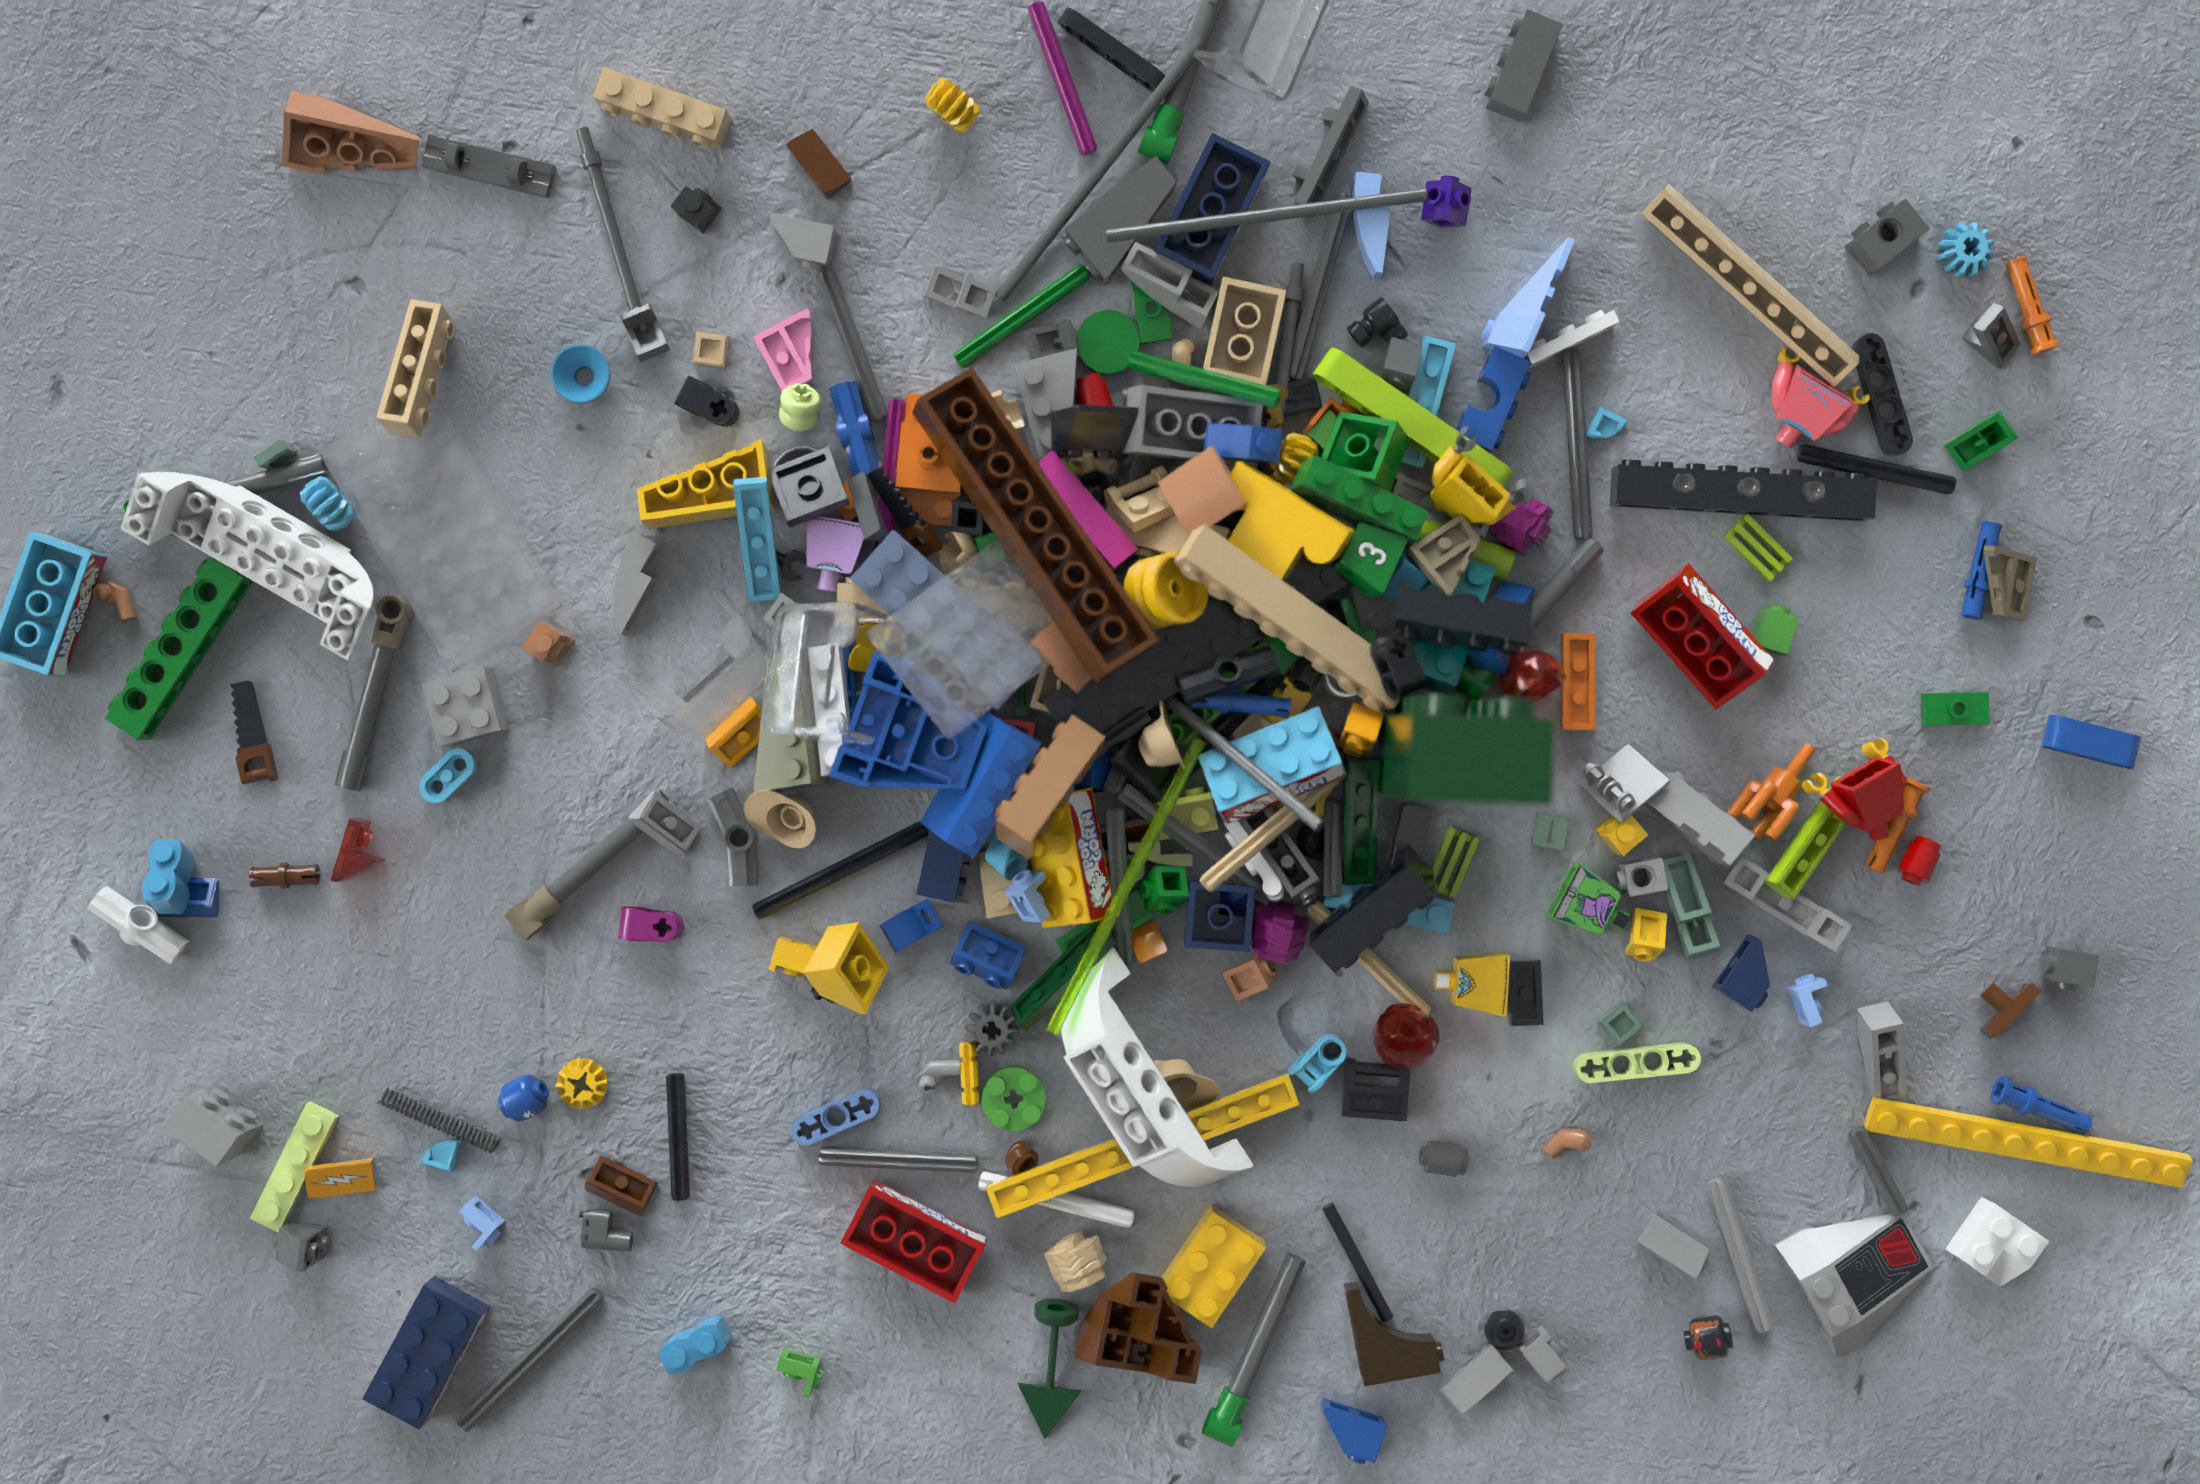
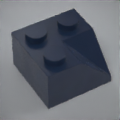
(1219, 917)

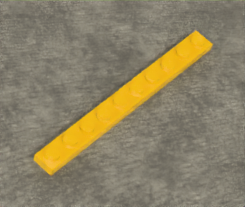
(2027, 1142)
(1109, 1158)

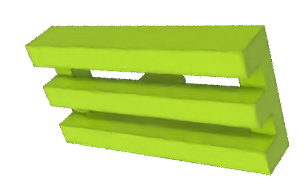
(1766, 539)
(1462, 837)

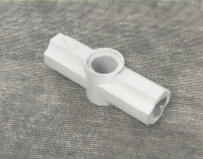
(153, 933)

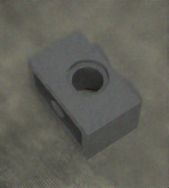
(1903, 226)

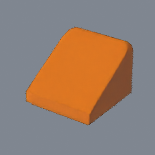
(1148, 942)

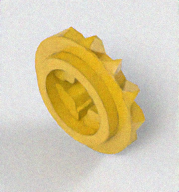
(596, 1080)

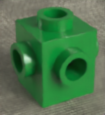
(1164, 889)

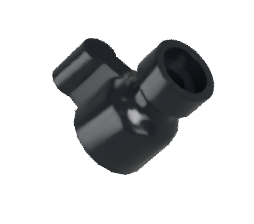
(1378, 320)

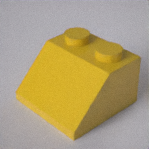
(847, 967)

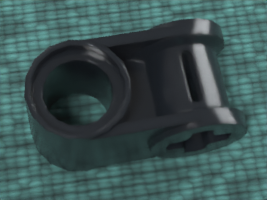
(704, 400)
(1397, 668)

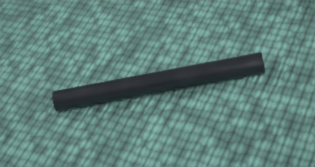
(1357, 1262)

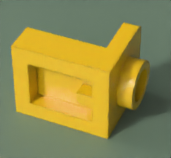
(1647, 934)

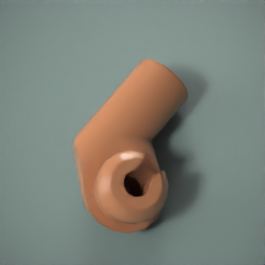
(117, 596)
(1567, 1138)

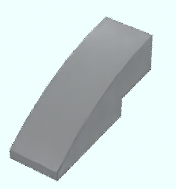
(1169, 284)
(633, 582)

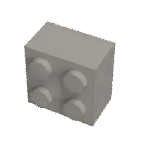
(465, 706)
(213, 1125)

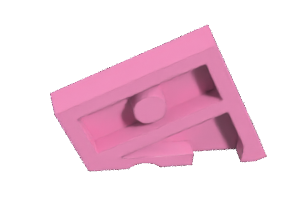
(789, 349)

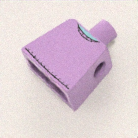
(833, 549)

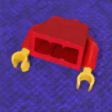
(1867, 794)

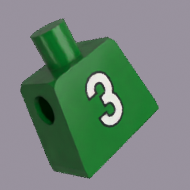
(1370, 558)

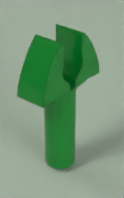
(1354, 622)

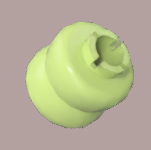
(799, 407)

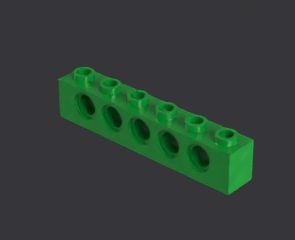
(178, 668)

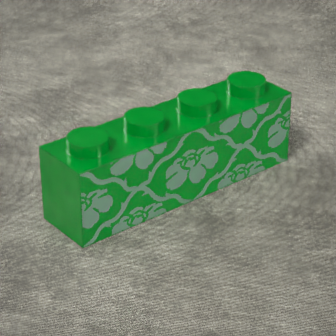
(1356, 498)

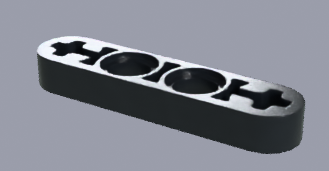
(1110, 49)
(1887, 393)

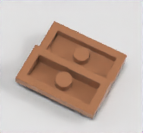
(1202, 491)
(1062, 657)

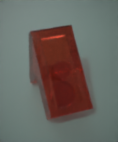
(350, 858)

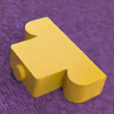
(1283, 525)

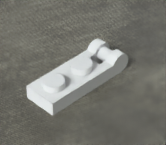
(1256, 865)

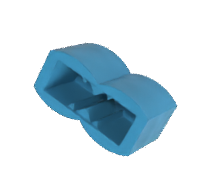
(170, 871)
(691, 1345)

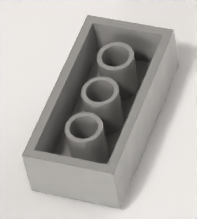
(1175, 421)

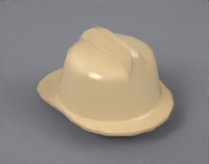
(1158, 742)
(781, 817)
(1187, 1087)

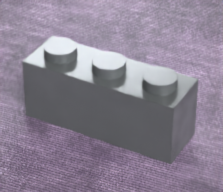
(1522, 65)

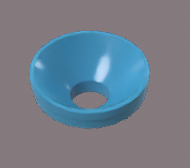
(567, 365)

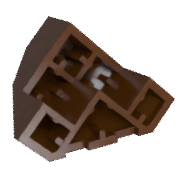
(1140, 1331)

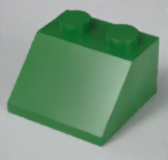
(1367, 447)

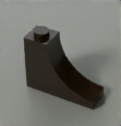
(1386, 1352)

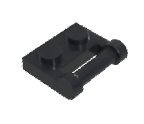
(1374, 1100)

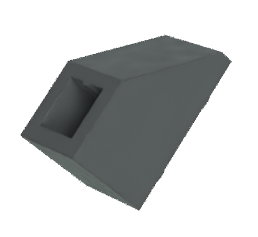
(302, 1244)

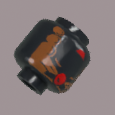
(1708, 1337)

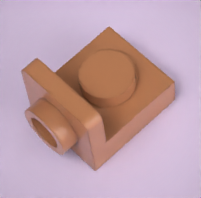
(1250, 977)

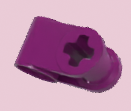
(644, 924)

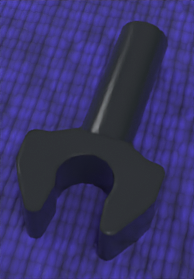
(784, 562)

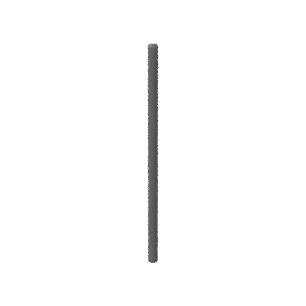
(1100, 169)
(1265, 215)

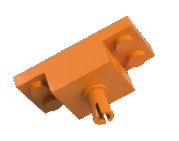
(924, 473)

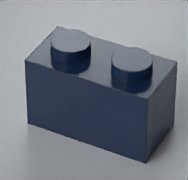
(942, 871)

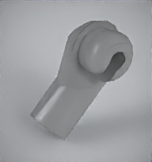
(935, 1072)

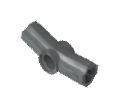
(741, 859)

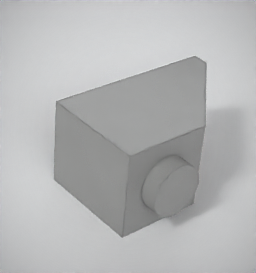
(807, 240)

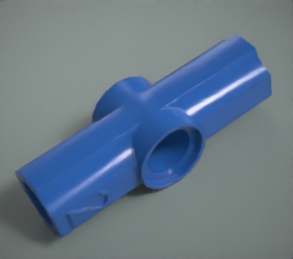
(854, 427)

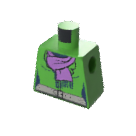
(1587, 902)

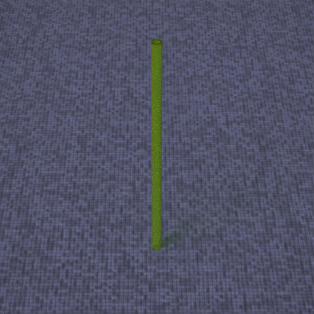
(1125, 886)

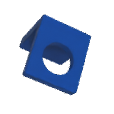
(910, 925)

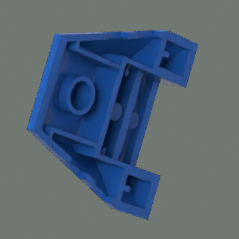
(906, 742)

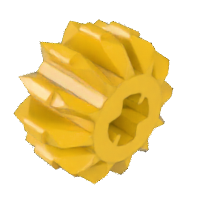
(952, 105)
(1293, 451)

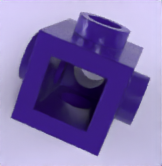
(1446, 202)

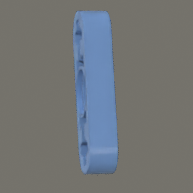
(811, 1118)

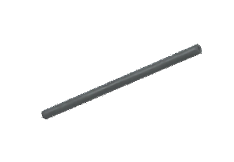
(1244, 763)

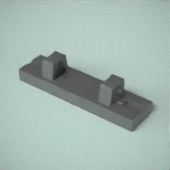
(1342, 128)
(489, 166)

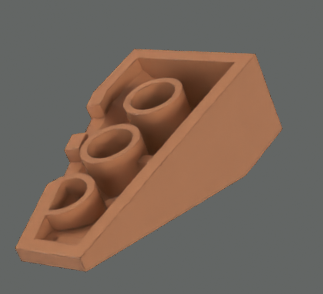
(333, 136)

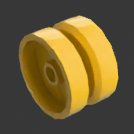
(1164, 592)

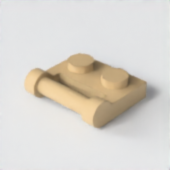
(1145, 508)

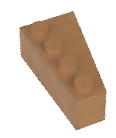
(1047, 785)

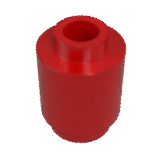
(1093, 391)
(1919, 860)

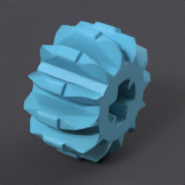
(1956, 243)
(327, 503)

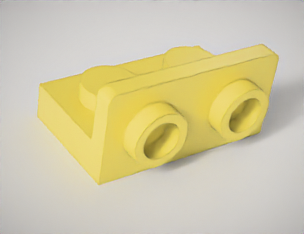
(1195, 811)

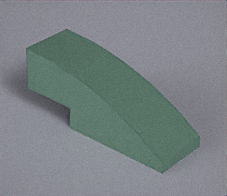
(1689, 907)

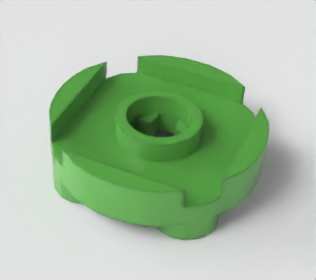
(1003, 1114)

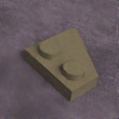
(1446, 553)
(2009, 581)

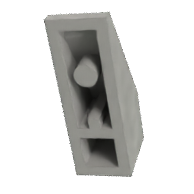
(1883, 1050)

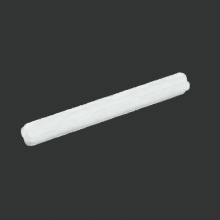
(1076, 1205)

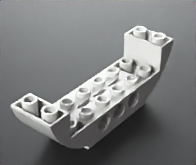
(259, 544)
(1133, 1092)

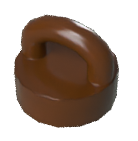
(1021, 1158)

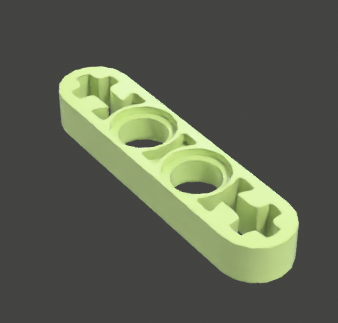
(1636, 1062)

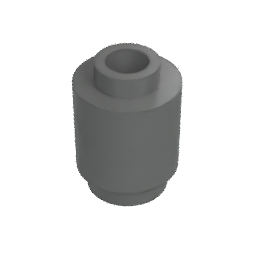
(1443, 1158)

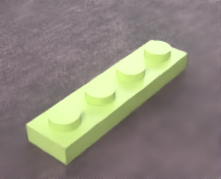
(288, 1175)

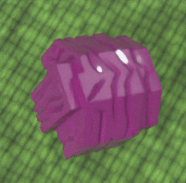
(1524, 527)
(1278, 932)

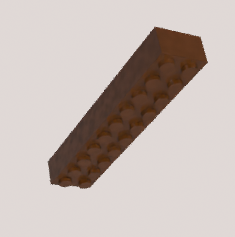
(1034, 525)

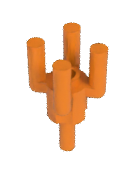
(1774, 796)

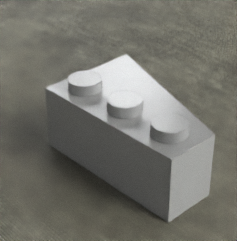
(1046, 387)
(1699, 820)

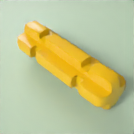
(969, 1073)

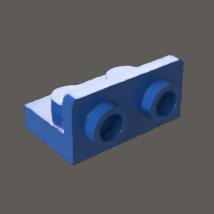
(987, 956)

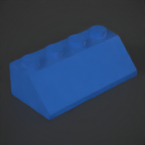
(968, 814)

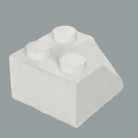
(1996, 1243)

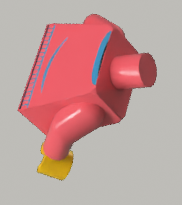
(1809, 403)

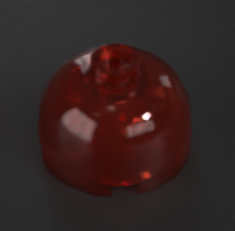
(1531, 676)
(1405, 1037)

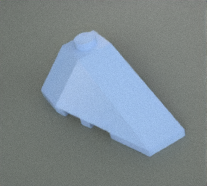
(1521, 319)

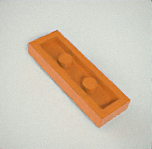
(1578, 689)

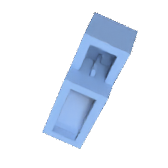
(1370, 224)

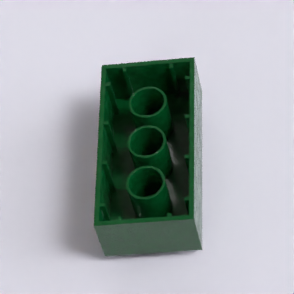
(1467, 751)

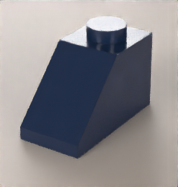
(1745, 975)

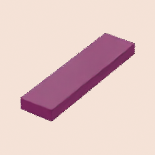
(1096, 522)

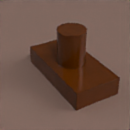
(2006, 1007)

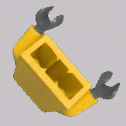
(1469, 490)

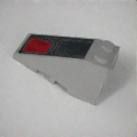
(1855, 1273)

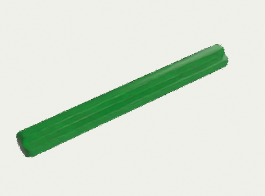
(1021, 315)
(1204, 379)

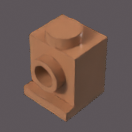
(548, 643)

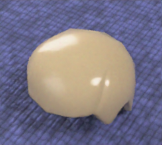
(957, 551)

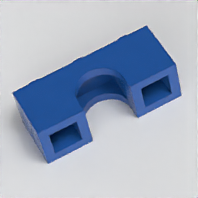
(1505, 376)

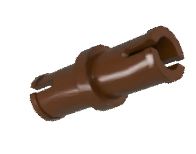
(284, 875)

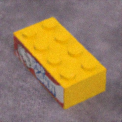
(1074, 864)

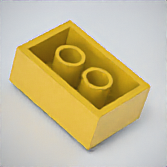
(1212, 1265)

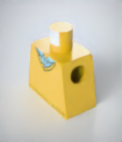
(1478, 982)

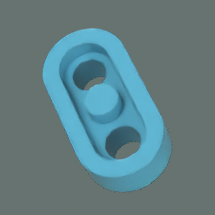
(448, 774)

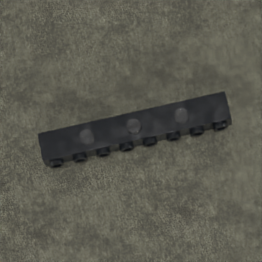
(1743, 492)

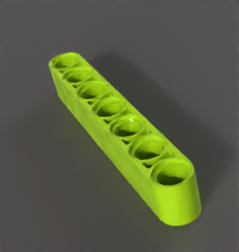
(1381, 400)

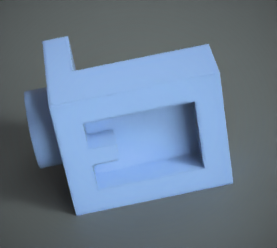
(1025, 898)
(1805, 1004)
(483, 1218)

